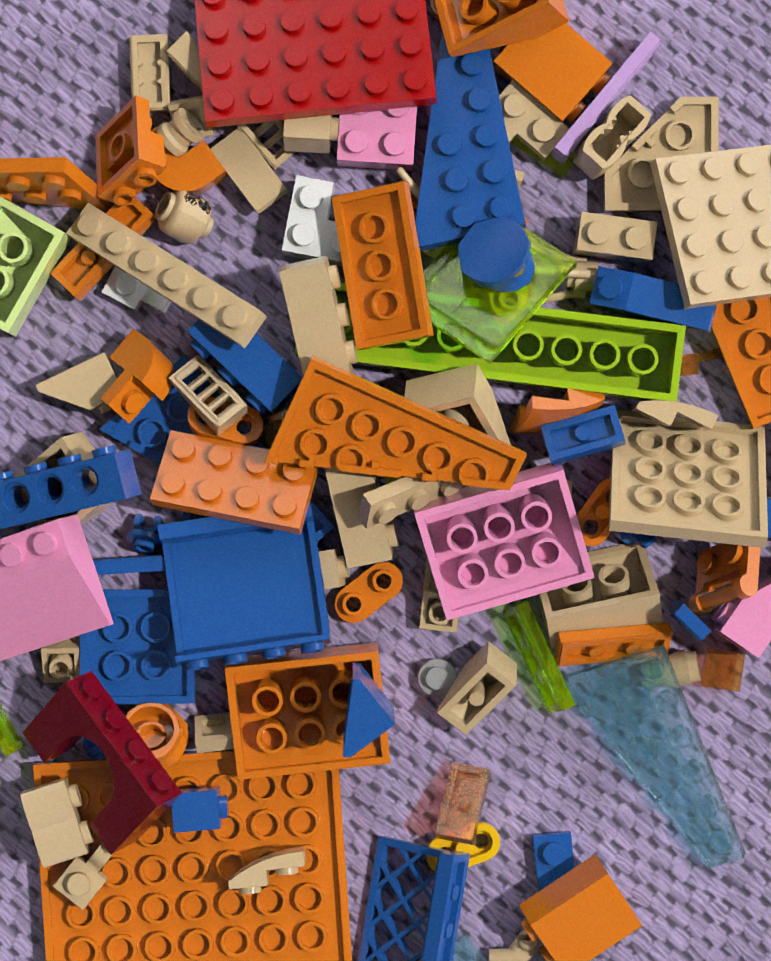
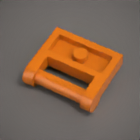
(722, 566)

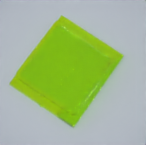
(485, 317)

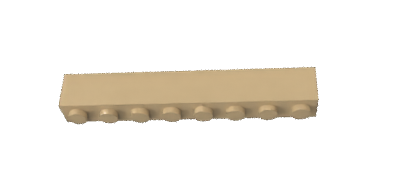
(320, 332)

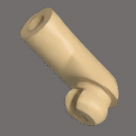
(520, 949)

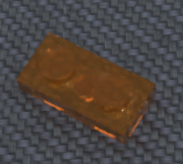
(463, 803)

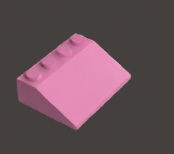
(504, 543)
(48, 587)

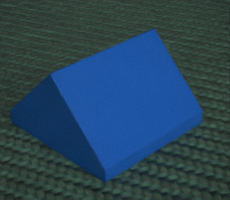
(367, 712)

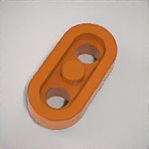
(252, 419)
(596, 509)
(368, 592)

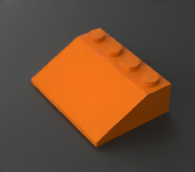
(489, 24)
(294, 709)

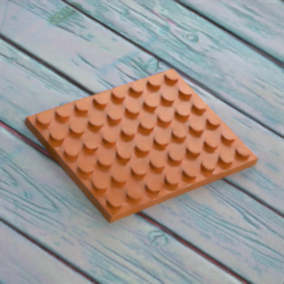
(172, 889)

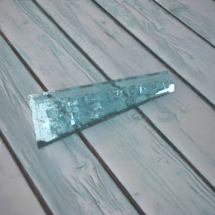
(655, 737)

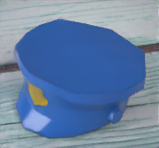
(497, 255)

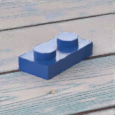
(583, 435)
(552, 856)

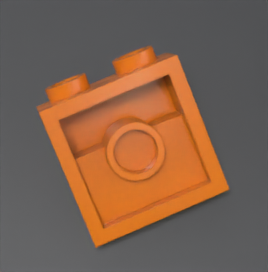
(128, 154)

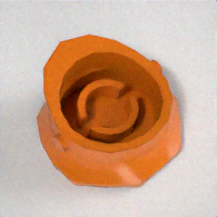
(161, 730)

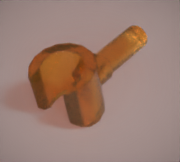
(691, 362)

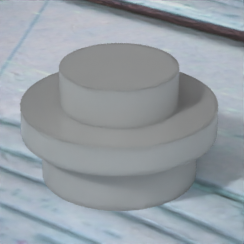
(436, 677)

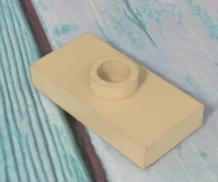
(151, 70)

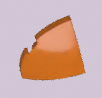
(548, 410)

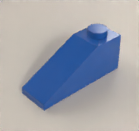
(646, 299)

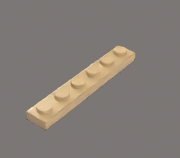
(167, 275)

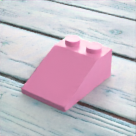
(746, 620)

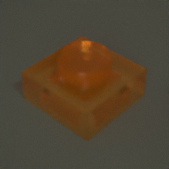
(722, 669)

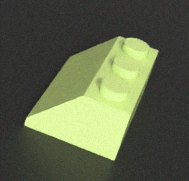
(27, 256)

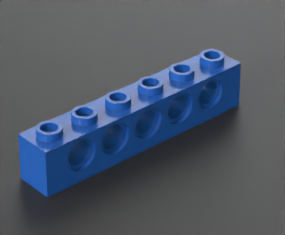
(114, 477)

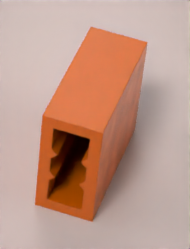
(556, 70)
(579, 914)

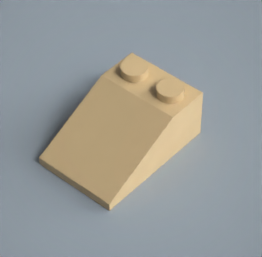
(461, 396)

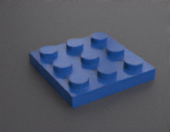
(138, 651)

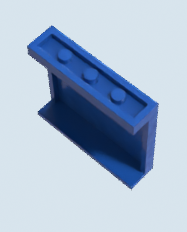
(243, 591)

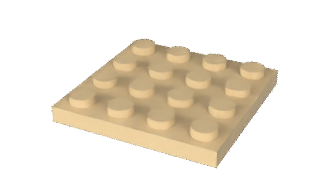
(718, 223)
(690, 481)

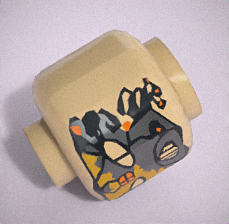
(184, 216)

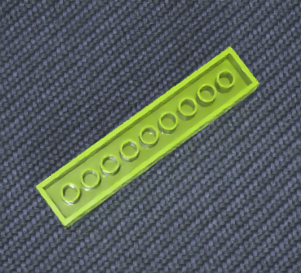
(554, 353)

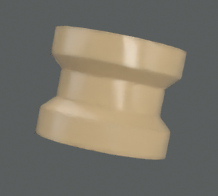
(181, 132)

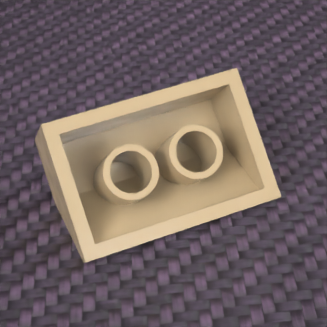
(617, 596)

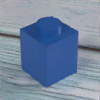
(199, 809)

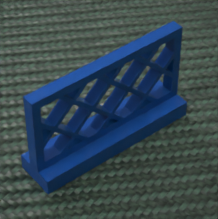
(444, 902)

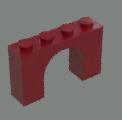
(140, 782)

